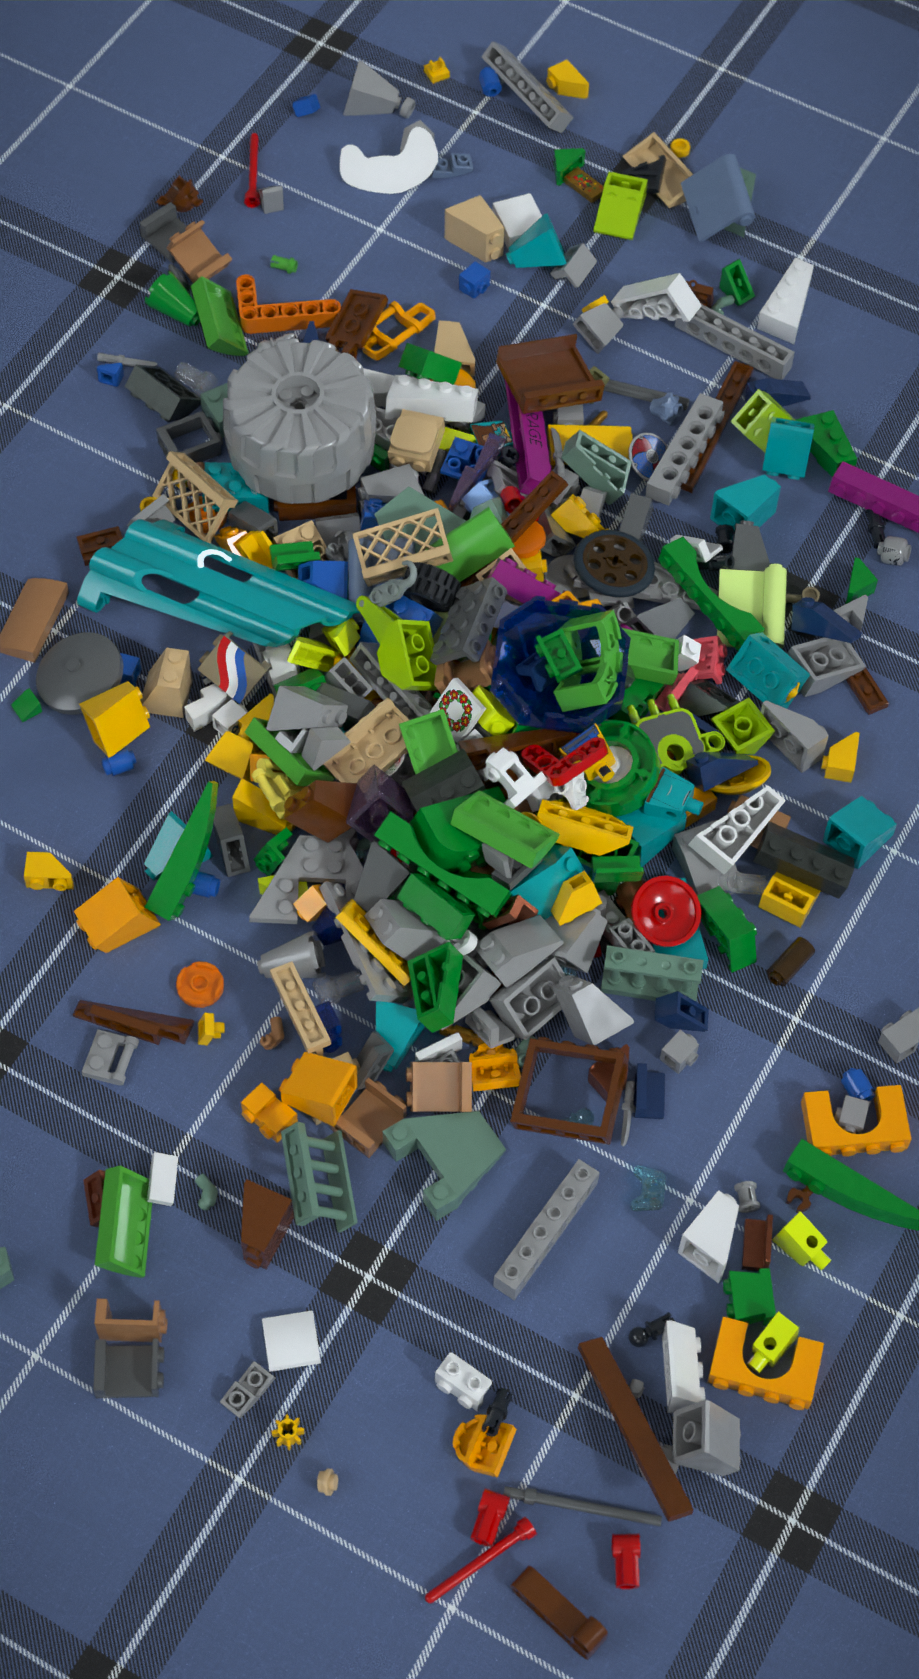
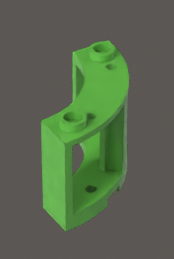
(572, 694)

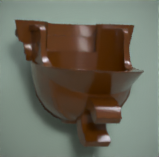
(182, 195)

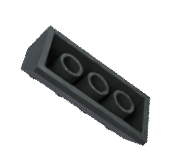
(804, 860)

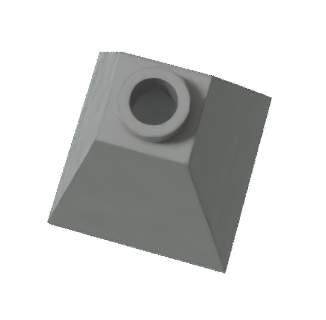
(370, 93)

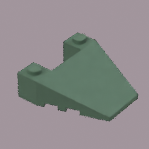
(410, 503)
(456, 1147)

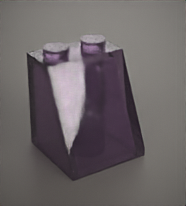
(374, 799)

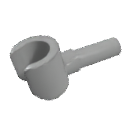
(636, 1387)

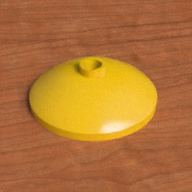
(747, 780)

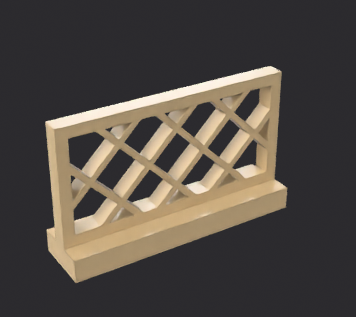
(199, 480)
(394, 569)
(300, 1008)

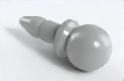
(265, 344)

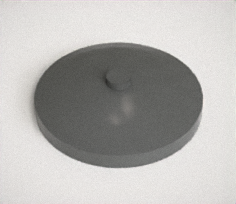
(77, 671)

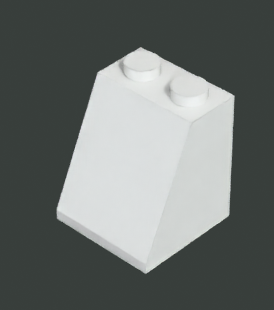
(710, 1236)

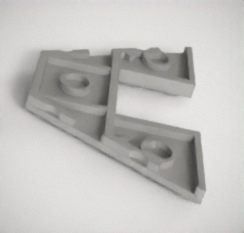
(307, 862)

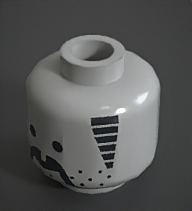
(894, 550)

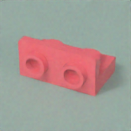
(711, 659)
(678, 688)

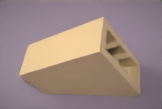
(454, 345)

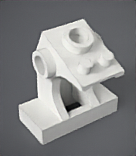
(517, 791)
(574, 792)

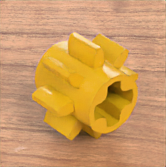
(288, 1424)

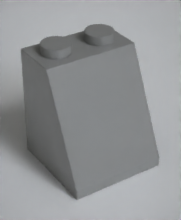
(387, 484)
(304, 708)
(402, 929)
(579, 939)
(589, 1010)
(706, 1438)

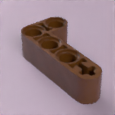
(578, 1631)

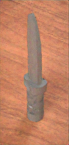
(125, 361)
(558, 453)
(628, 1108)

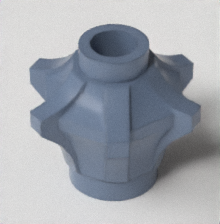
(666, 408)

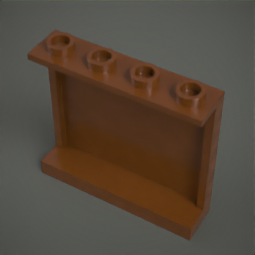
(548, 374)

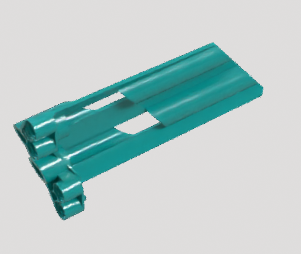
(261, 610)

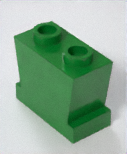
(750, 1296)

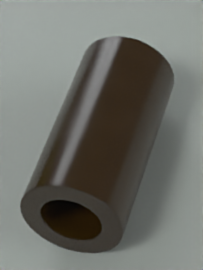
(790, 961)

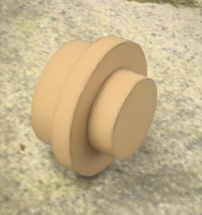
(327, 1482)

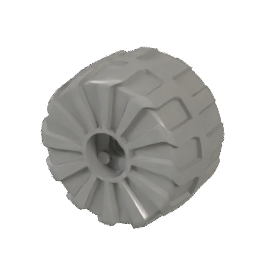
(299, 421)

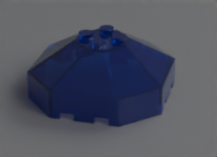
(516, 643)

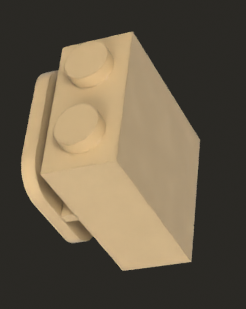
(416, 440)

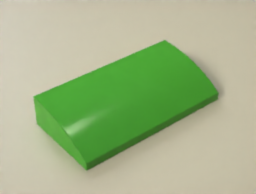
(218, 318)
(475, 544)
(653, 657)
(428, 739)
(290, 763)
(504, 829)
(124, 1223)

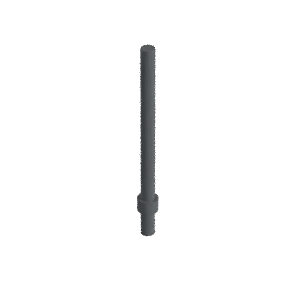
(531, 1496)

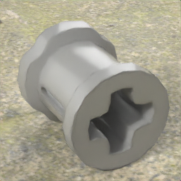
(747, 1197)

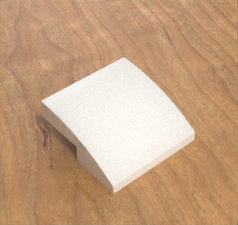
(291, 1341)

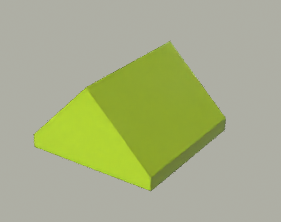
(744, 727)

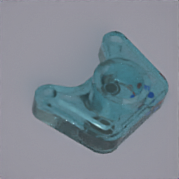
(652, 1189)

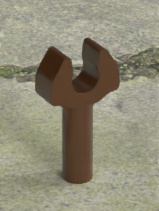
(803, 1194)

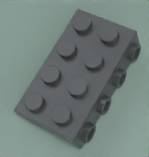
(469, 622)

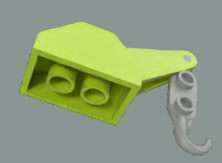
(404, 644)

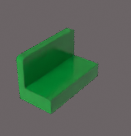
(290, 555)
(616, 869)

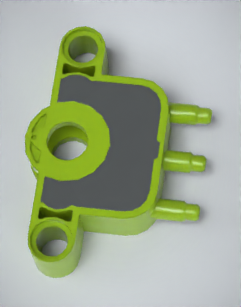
(676, 733)

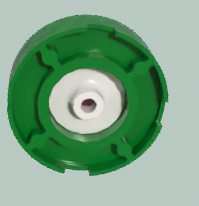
(635, 770)

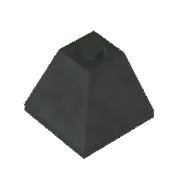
(705, 698)

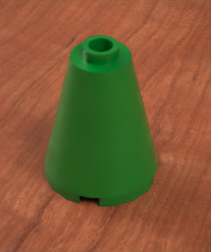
(173, 300)

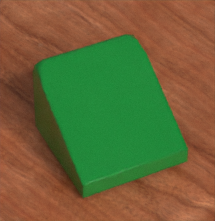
(26, 705)

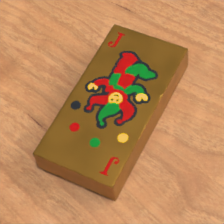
(584, 184)

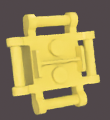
(274, 785)

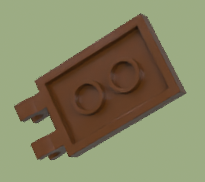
(356, 320)

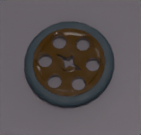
(622, 586)

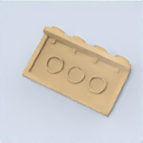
(373, 741)

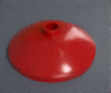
(676, 901)

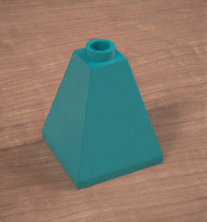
(537, 246)
(165, 845)
(399, 1028)

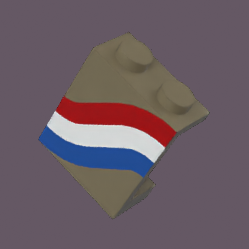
(232, 668)

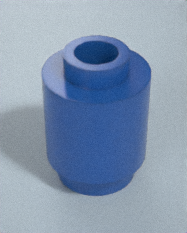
(490, 82)
(119, 763)
(206, 885)
(857, 1084)

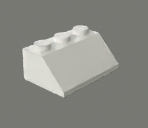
(682, 1366)

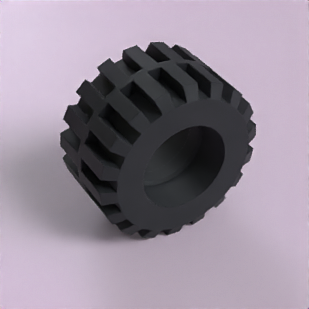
(433, 587)

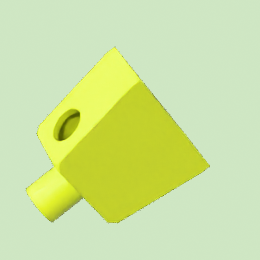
(802, 1242)
(779, 1334)

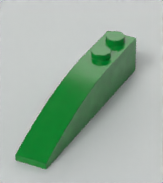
(186, 859)
(847, 1187)

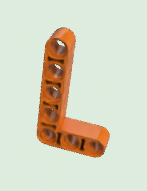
(280, 316)

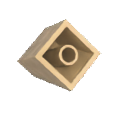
(475, 229)
(168, 684)

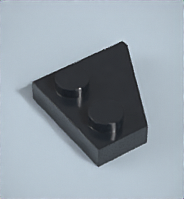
(652, 172)

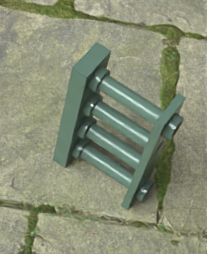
(649, 974)
(301, 1177)

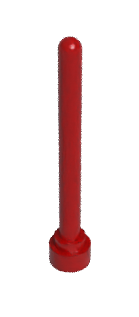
(252, 197)
(522, 1531)

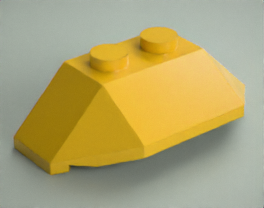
(584, 828)

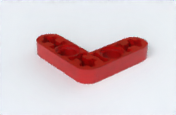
(562, 771)

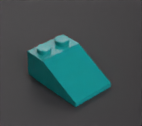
(545, 880)

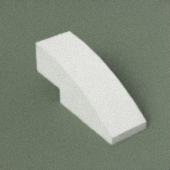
(201, 711)

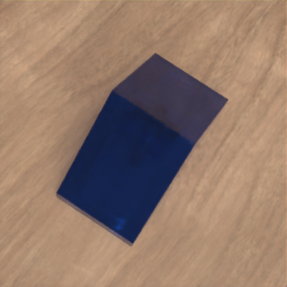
(326, 928)

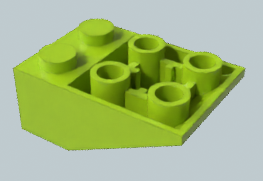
(620, 205)
(756, 418)

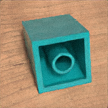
(788, 448)
(746, 501)
(859, 830)
(651, 832)

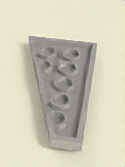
(662, 588)
(380, 981)

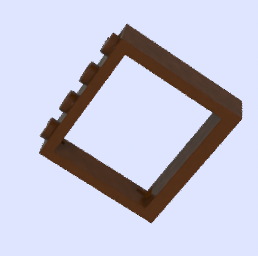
(309, 511)
(565, 1128)

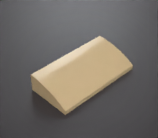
(674, 172)

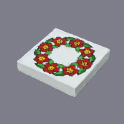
(460, 708)

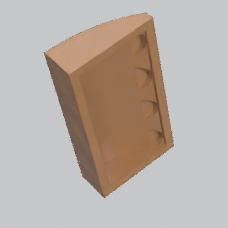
(33, 618)

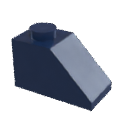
(681, 1012)

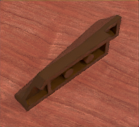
(481, 748)
(135, 1023)

